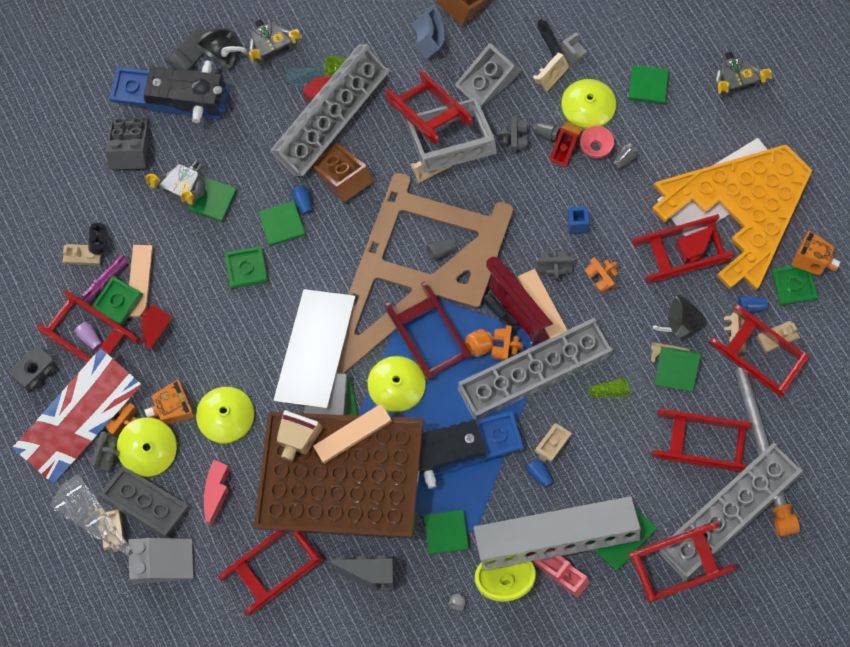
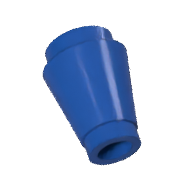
(302, 199)
(752, 304)
(538, 471)

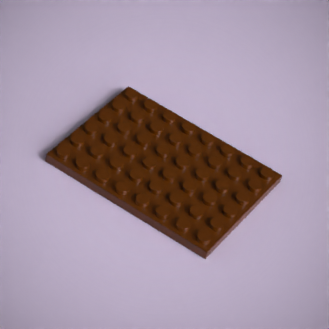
(356, 493)

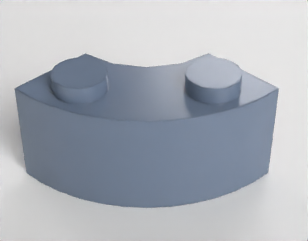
(429, 32)

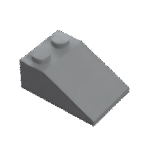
(488, 75)
(160, 560)

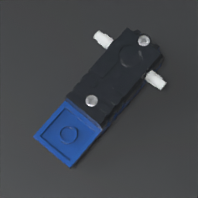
(172, 90)
(467, 445)

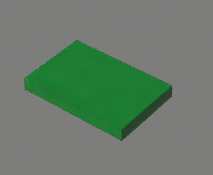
(616, 555)

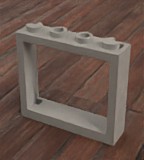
(457, 153)

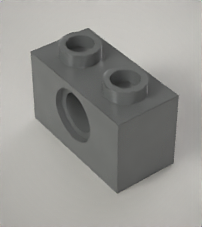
(33, 359)

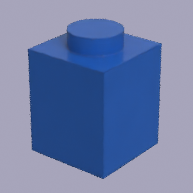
(578, 220)

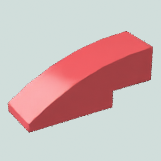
(215, 490)
(563, 573)

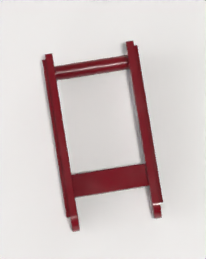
(517, 301)
(416, 311)

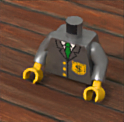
(270, 41)
(738, 75)
(180, 183)

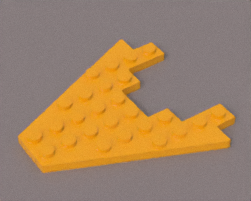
(755, 191)

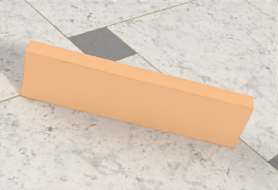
(140, 275)
(536, 289)
(352, 433)

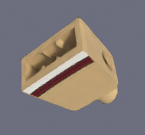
(297, 434)

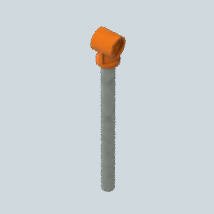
(785, 521)

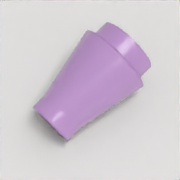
(87, 334)

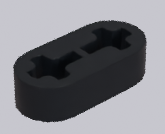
(101, 239)

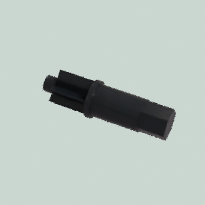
(547, 34)
(503, 315)

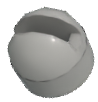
(457, 602)

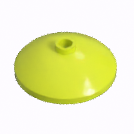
(586, 112)
(400, 395)
(229, 426)
(131, 446)
(505, 582)

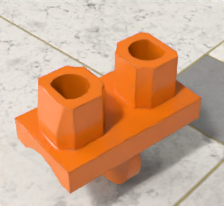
(596, 268)
(504, 335)
(126, 416)

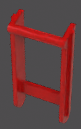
(427, 128)
(662, 259)
(739, 339)
(108, 345)
(678, 435)
(703, 550)
(252, 582)

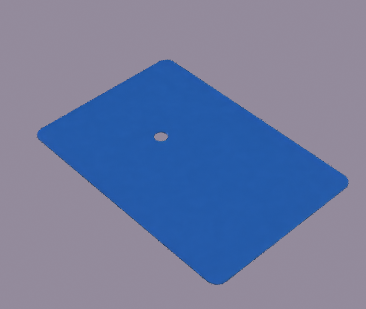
(443, 405)

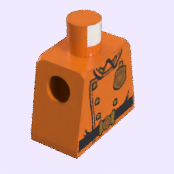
(815, 255)
(170, 404)

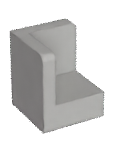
(572, 49)

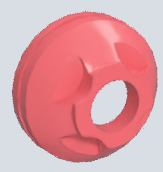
(600, 135)

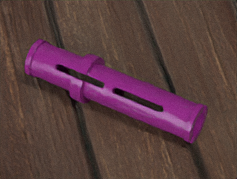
(100, 283)

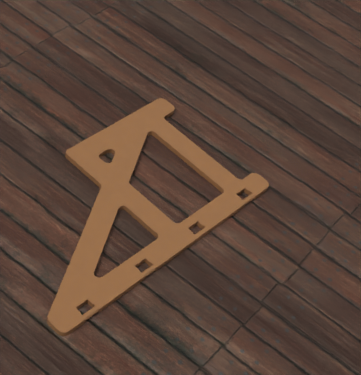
(443, 282)

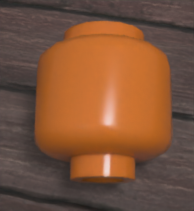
(479, 342)

